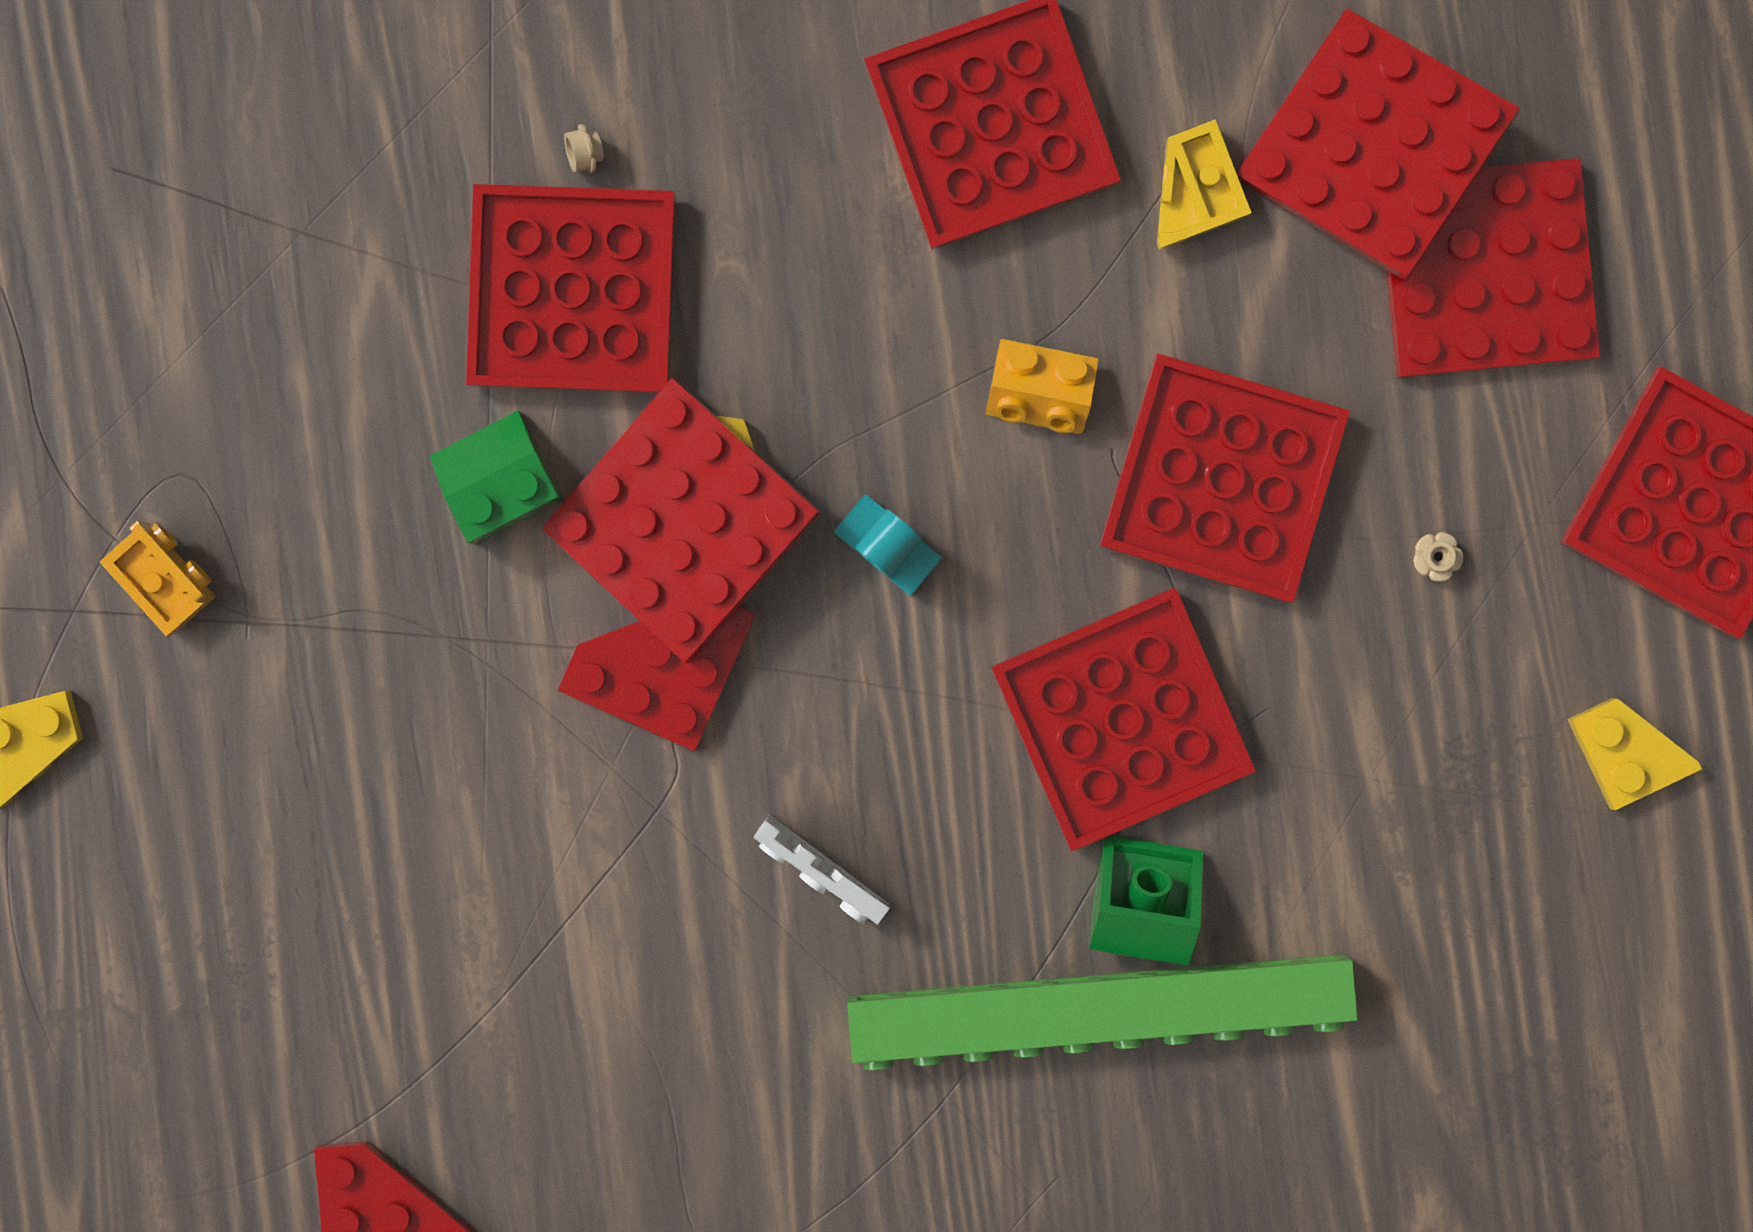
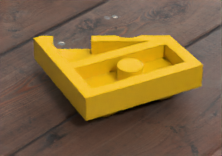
(1198, 186)
(33, 738)
(1628, 753)

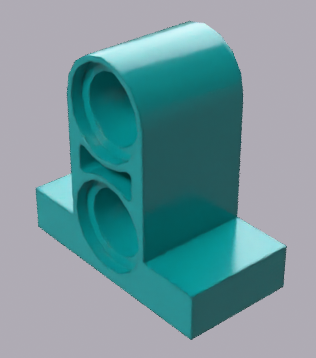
(888, 544)

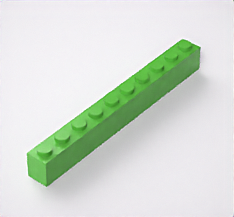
(1102, 1009)

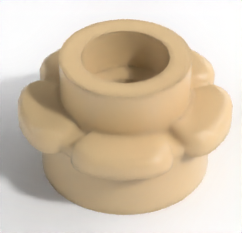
(583, 149)
(1424, 556)

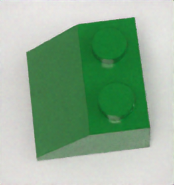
(495, 478)
(1147, 900)

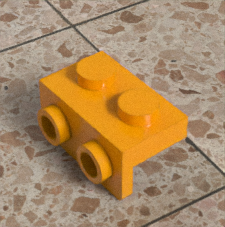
(1042, 387)
(158, 577)

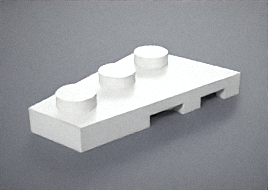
(820, 871)

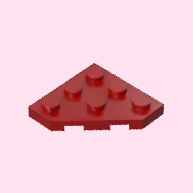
(651, 687)
(370, 1195)

